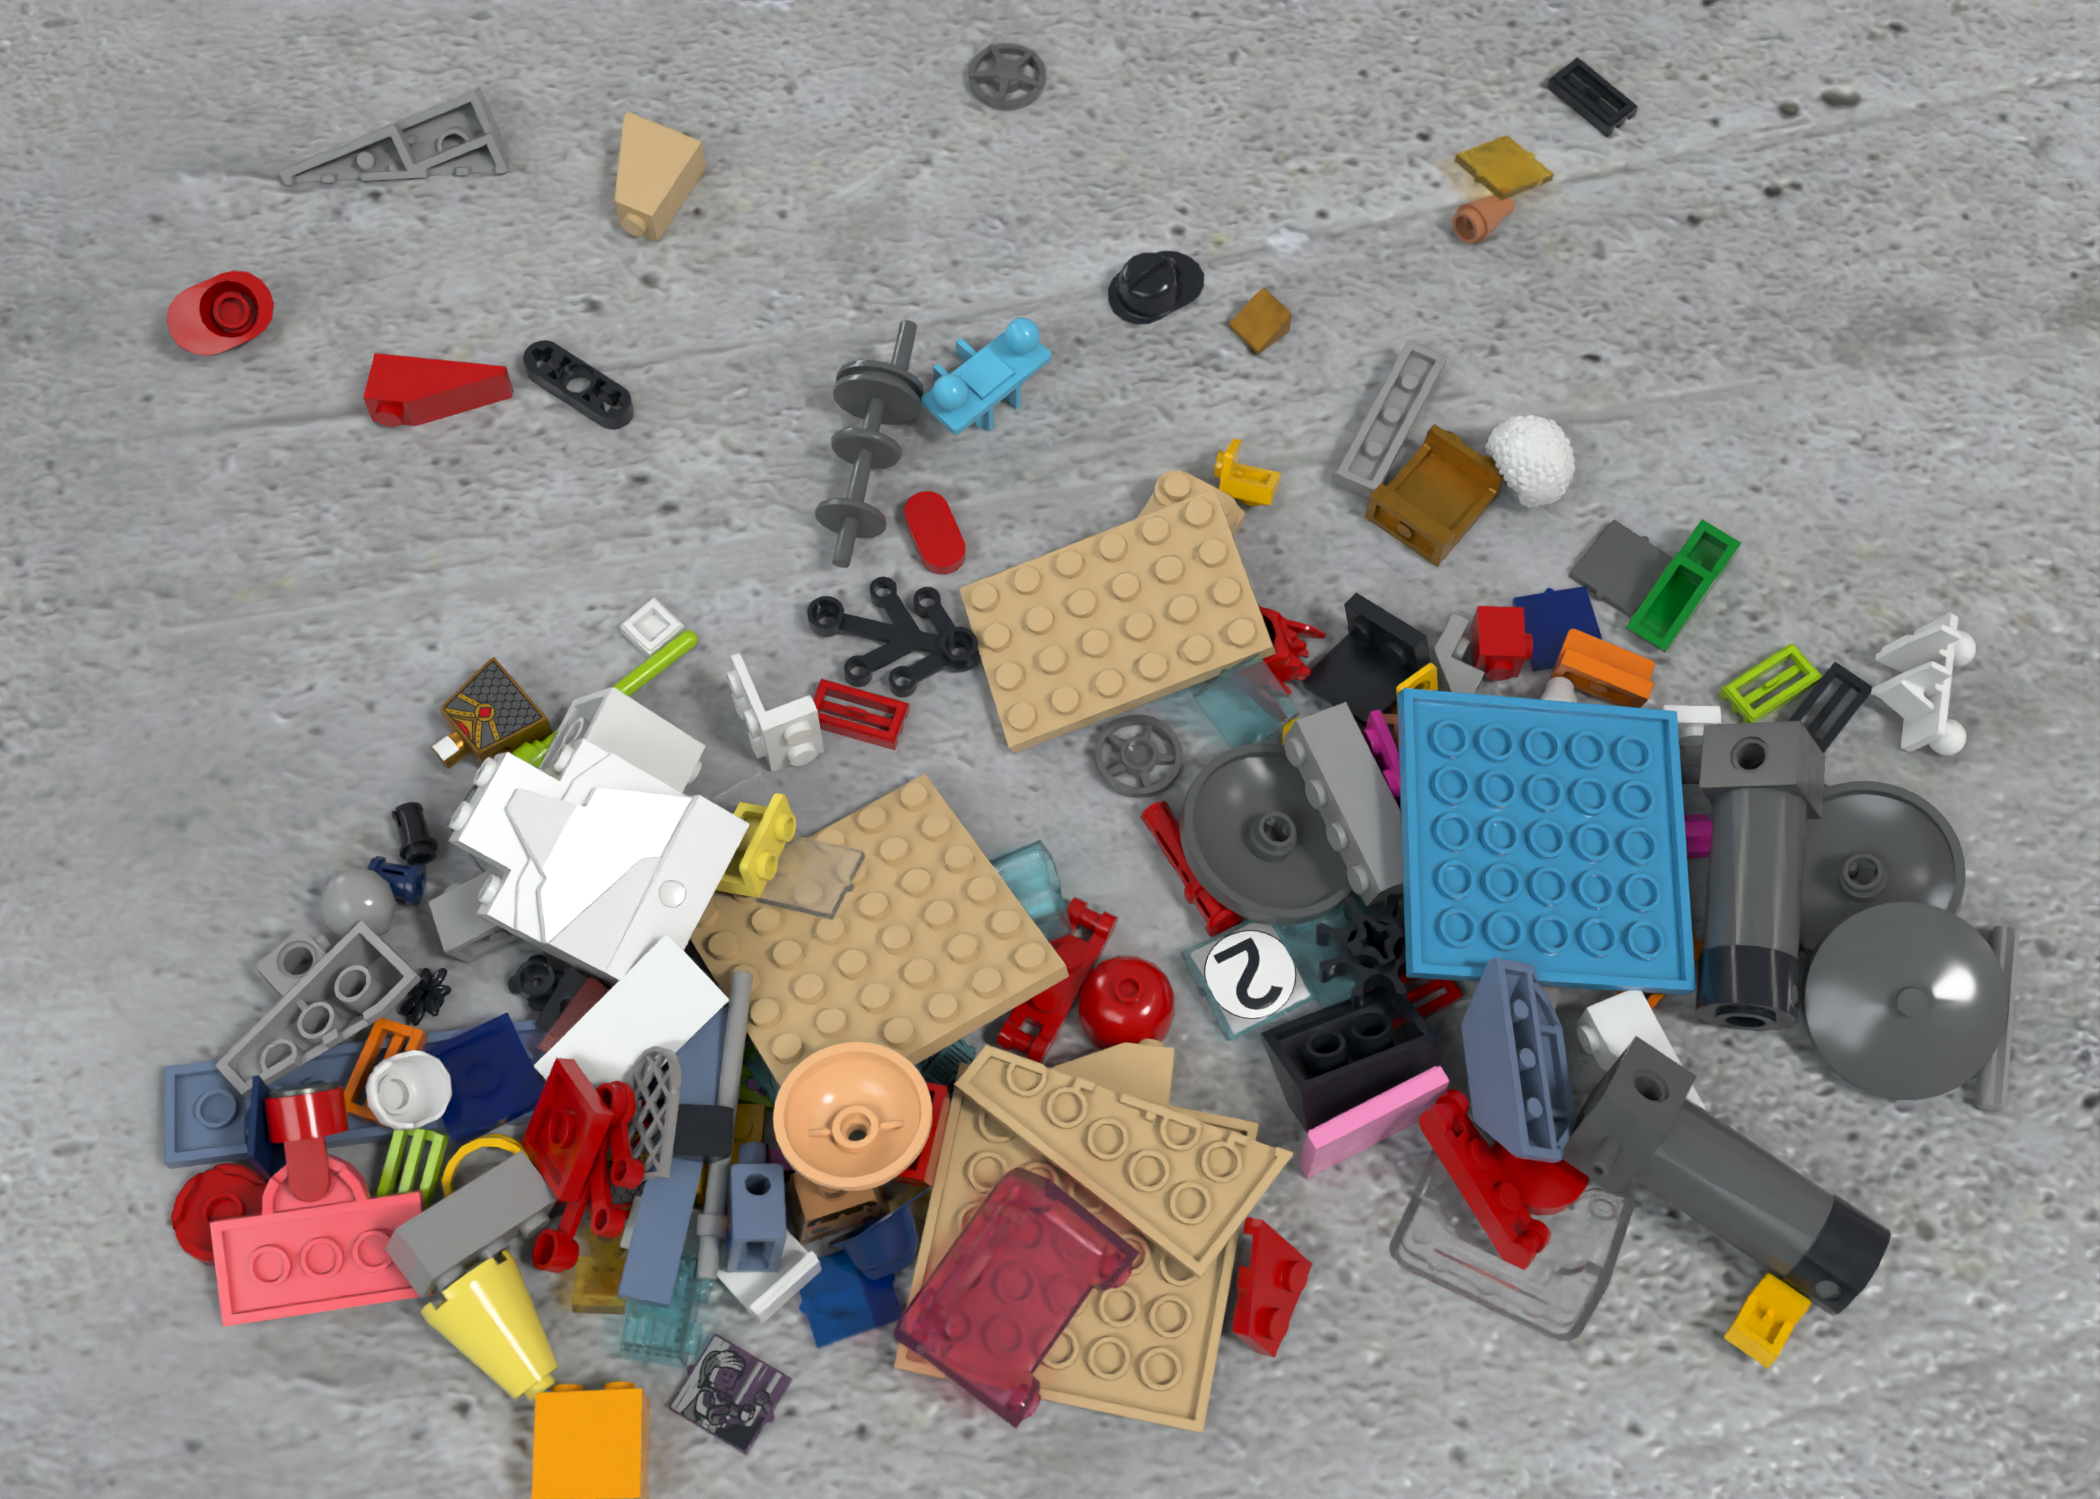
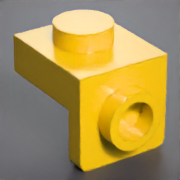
(1246, 483)
(1767, 1319)

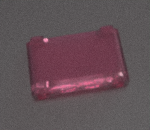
(1011, 1291)

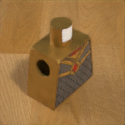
(489, 718)

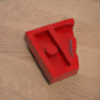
(1268, 1288)

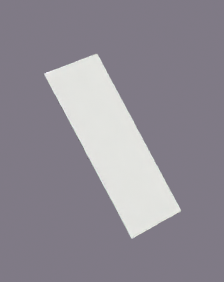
(657, 1005)

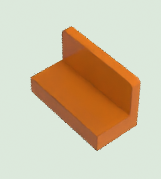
(1604, 670)

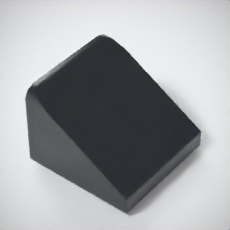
(703, 1133)

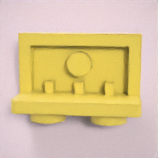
(760, 847)

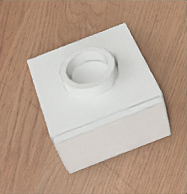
(767, 1291)

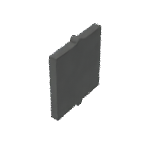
(1621, 568)

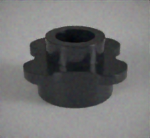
(531, 970)

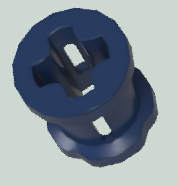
(405, 881)

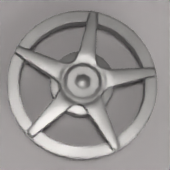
(1007, 76)
(1138, 756)

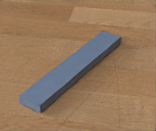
(669, 1202)

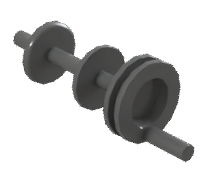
(879, 396)

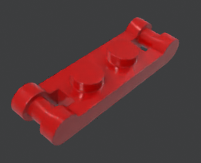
(1052, 1007)
(1482, 1180)

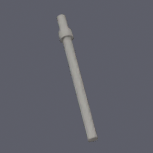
(713, 1225)

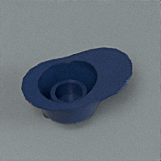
(884, 1243)

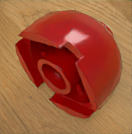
(1126, 1002)

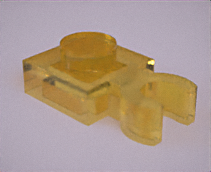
(599, 1278)

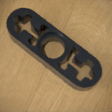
(586, 401)

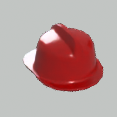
(220, 313)

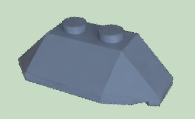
(1518, 1063)

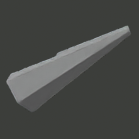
(440, 140)

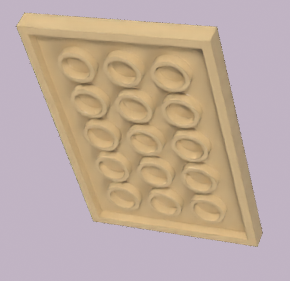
(1115, 621)

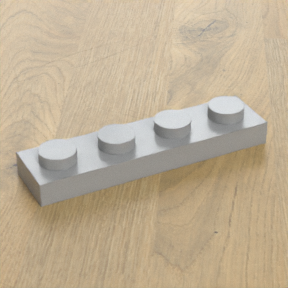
(1390, 419)

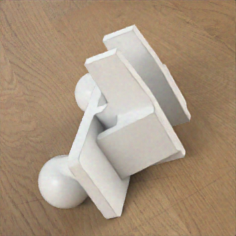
(1925, 683)

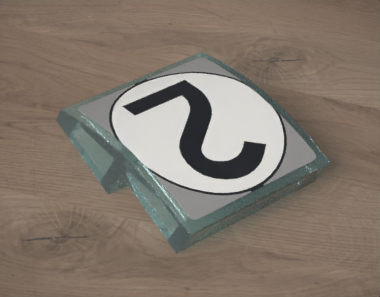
(1248, 976)

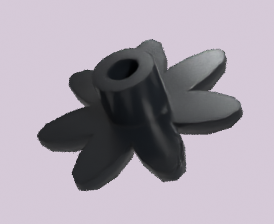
(426, 996)

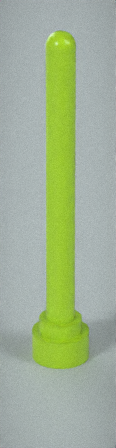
(535, 752)

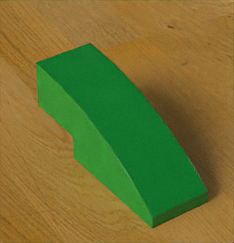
(1683, 586)

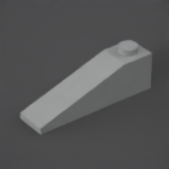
(332, 1002)

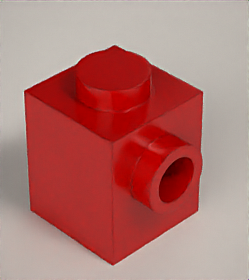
(1500, 641)

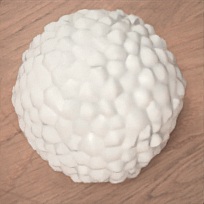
(1532, 458)

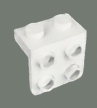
(782, 734)

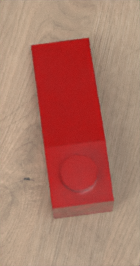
(426, 389)

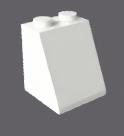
(632, 733)

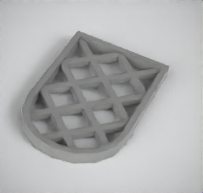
(668, 1111)

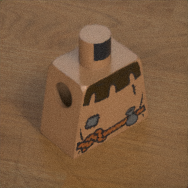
(828, 1211)

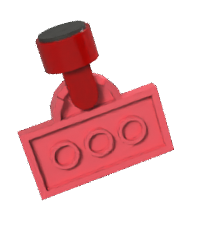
(318, 1225)

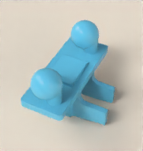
(986, 377)

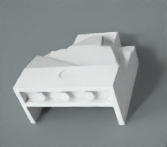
(593, 855)

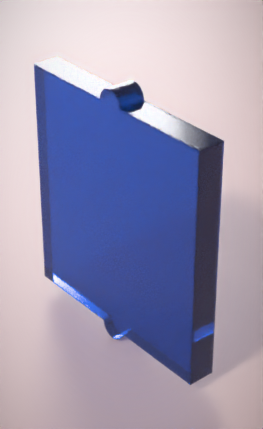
(1550, 618)
(845, 1302)

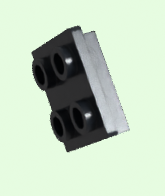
(1369, 660)

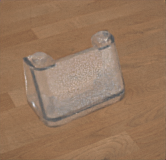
(1552, 1296)

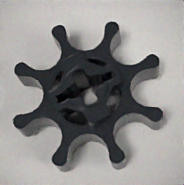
(1366, 963)

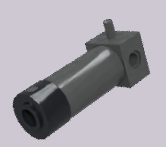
(1762, 792)
(1649, 1131)

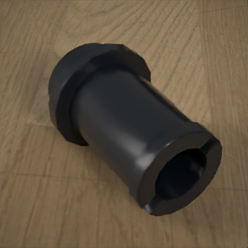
(414, 835)

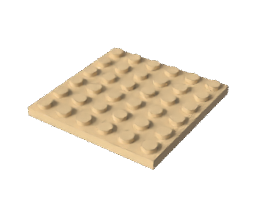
(909, 960)
(1127, 1349)

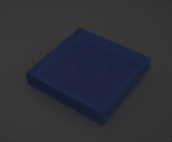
(489, 1079)

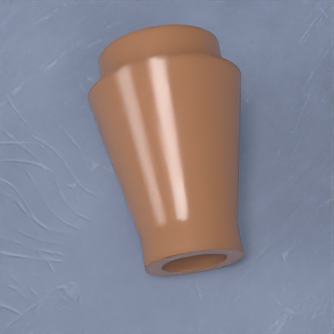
(1480, 218)

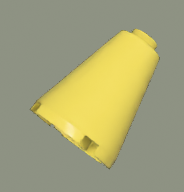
(497, 1327)

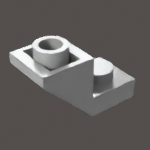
(1448, 655)

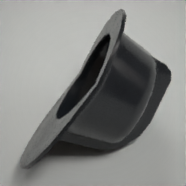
(1154, 286)

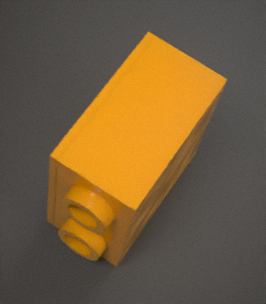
(591, 1443)

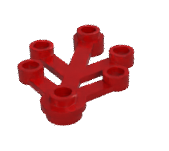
(556, 1249)

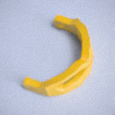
(489, 1140)

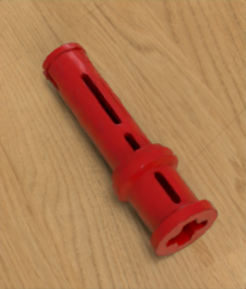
(1165, 829)

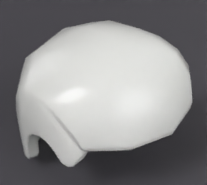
(409, 1090)

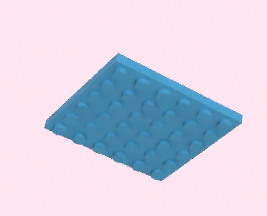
(1544, 841)

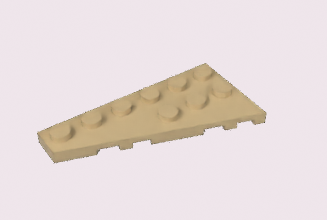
(1148, 1164)

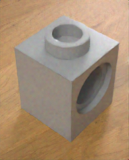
(280, 963)

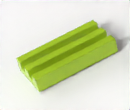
(1743, 704)
(395, 1157)

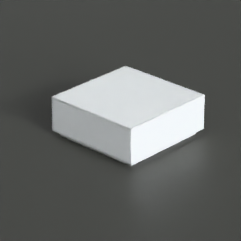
(651, 628)

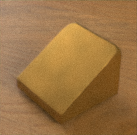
(1261, 321)

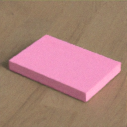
(1371, 1122)

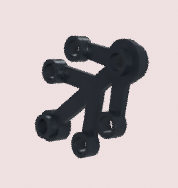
(901, 637)

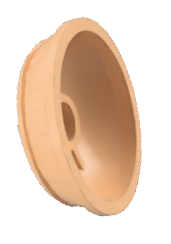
(846, 1092)

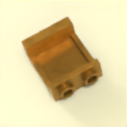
(1436, 495)

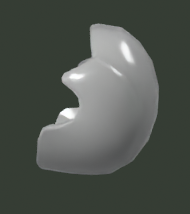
(355, 897)

